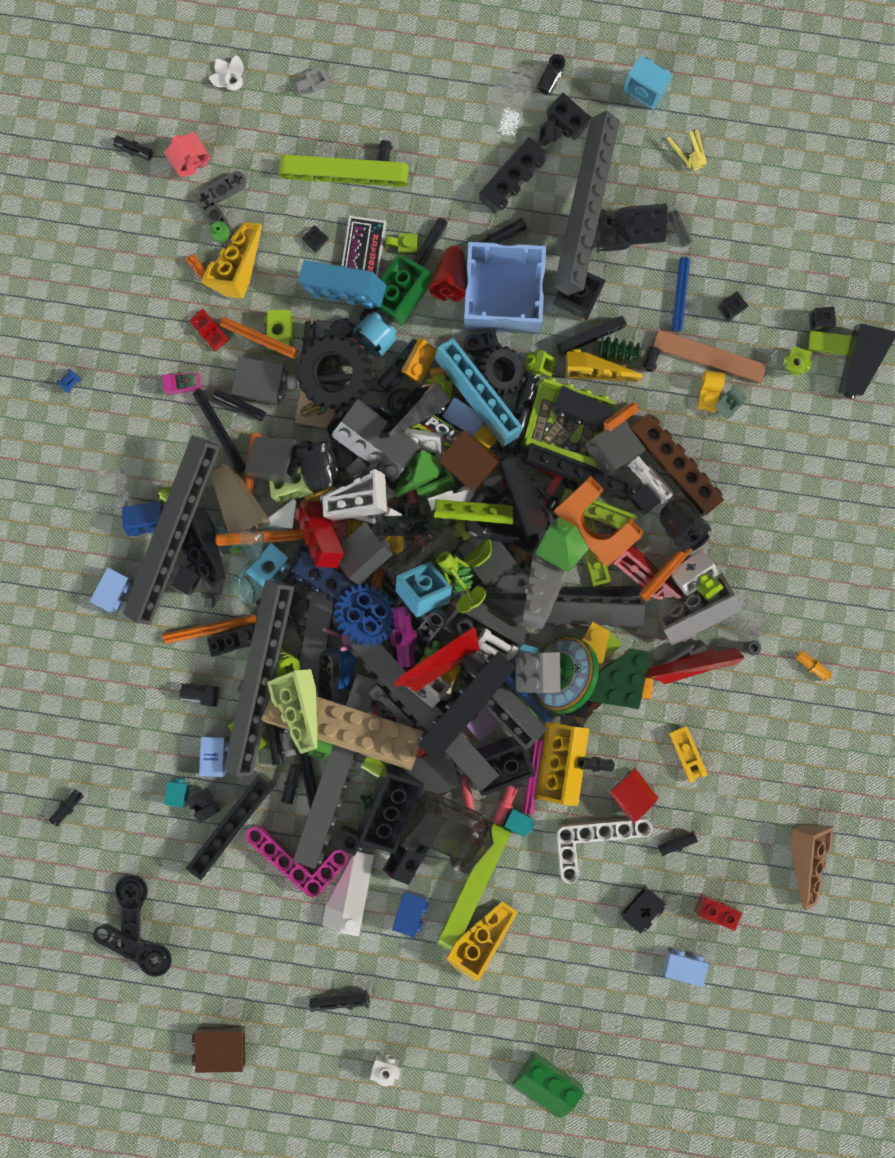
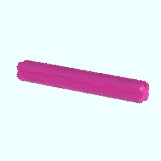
(531, 787)

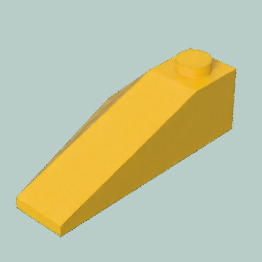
(233, 268)
(587, 366)
(478, 945)

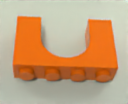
(607, 546)

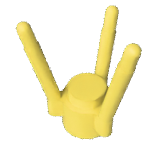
(697, 158)

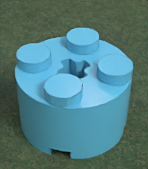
(375, 334)

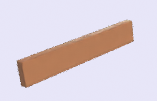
(709, 356)

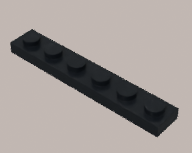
(576, 470)

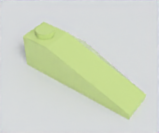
(296, 700)

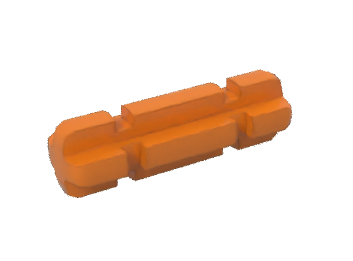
(197, 266)

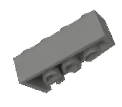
(542, 591)
(699, 613)

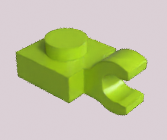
(405, 243)

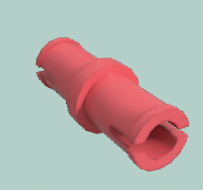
(504, 805)

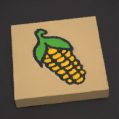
(312, 415)

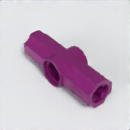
(403, 637)

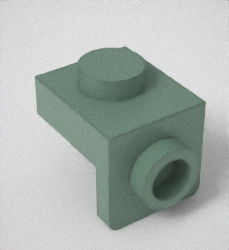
(730, 402)

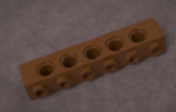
(677, 475)

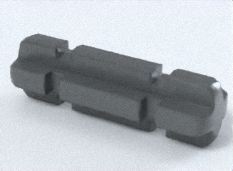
(680, 228)

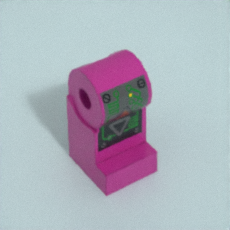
(181, 383)

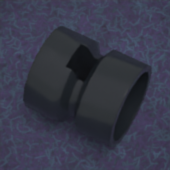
(203, 805)

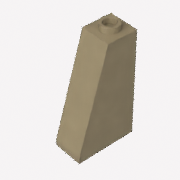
(237, 502)

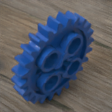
(357, 629)

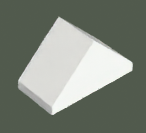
(285, 516)

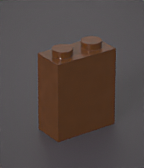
(469, 460)
(219, 1049)

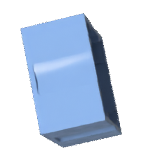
(504, 287)

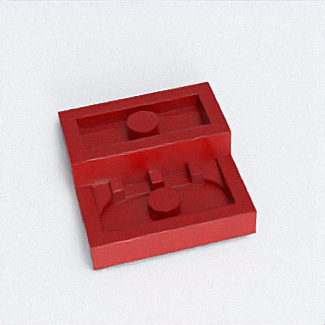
(634, 795)

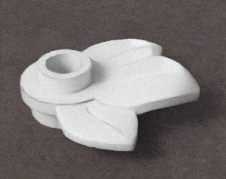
(227, 72)
(510, 583)

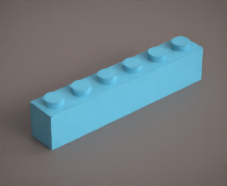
(478, 392)

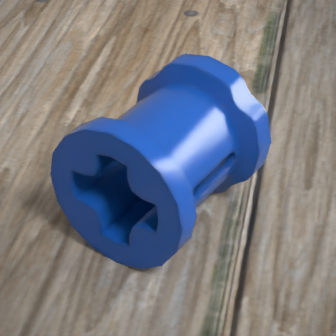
(68, 380)

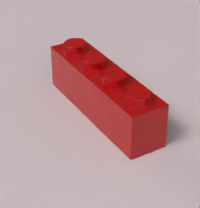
(319, 534)

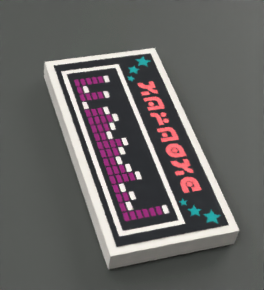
(364, 244)

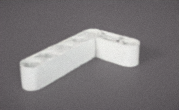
(593, 836)

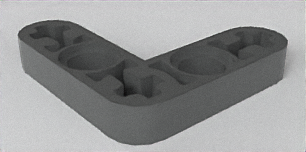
(214, 198)

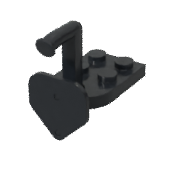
(632, 226)

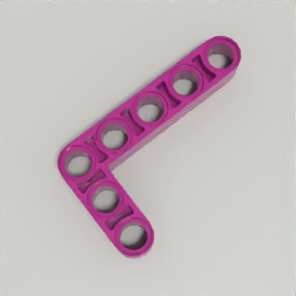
(288, 870)

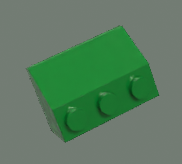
(405, 287)
(549, 1085)

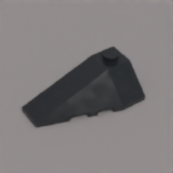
(417, 406)
(202, 549)

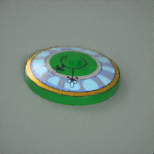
(577, 675)

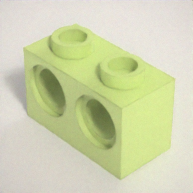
(285, 492)

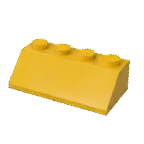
(558, 774)

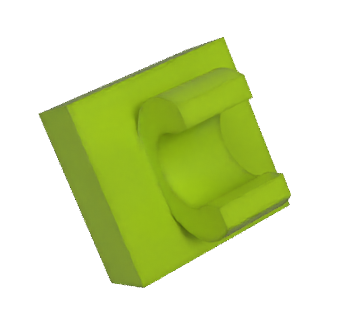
(708, 586)

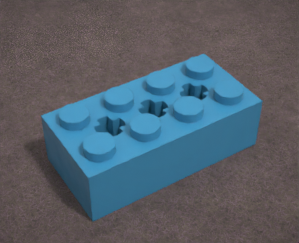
(342, 284)

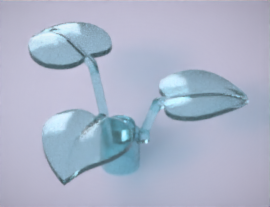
(253, 546)

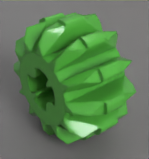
(465, 575)

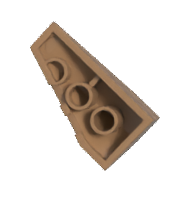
(808, 853)

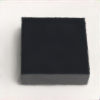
(315, 239)

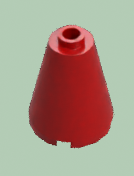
(449, 276)

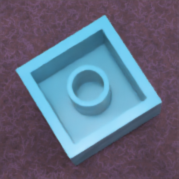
(647, 82)
(423, 589)

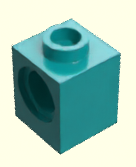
(177, 792)
(519, 822)

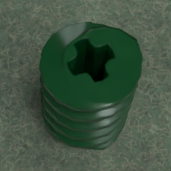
(618, 350)

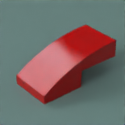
(209, 330)

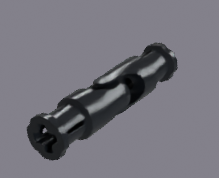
(525, 396)

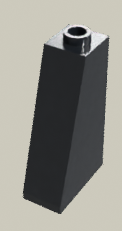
(865, 354)

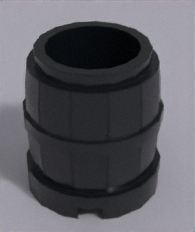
(319, 465)
(684, 525)

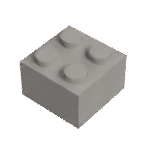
(538, 672)

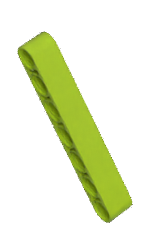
(343, 170)
(473, 889)

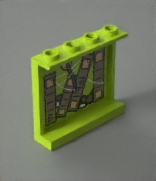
(556, 432)

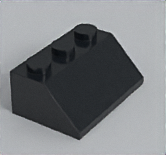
(509, 761)

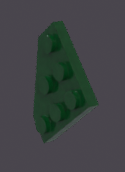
(623, 680)

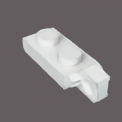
(651, 479)

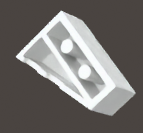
(359, 499)

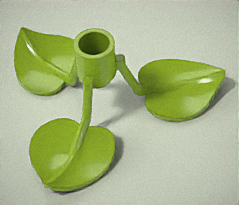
(449, 565)

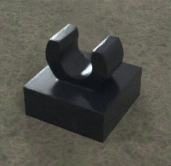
(548, 133)

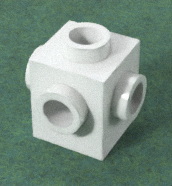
(385, 1070)

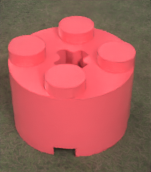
(187, 154)

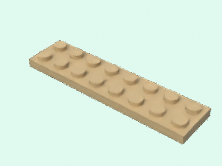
(359, 732)

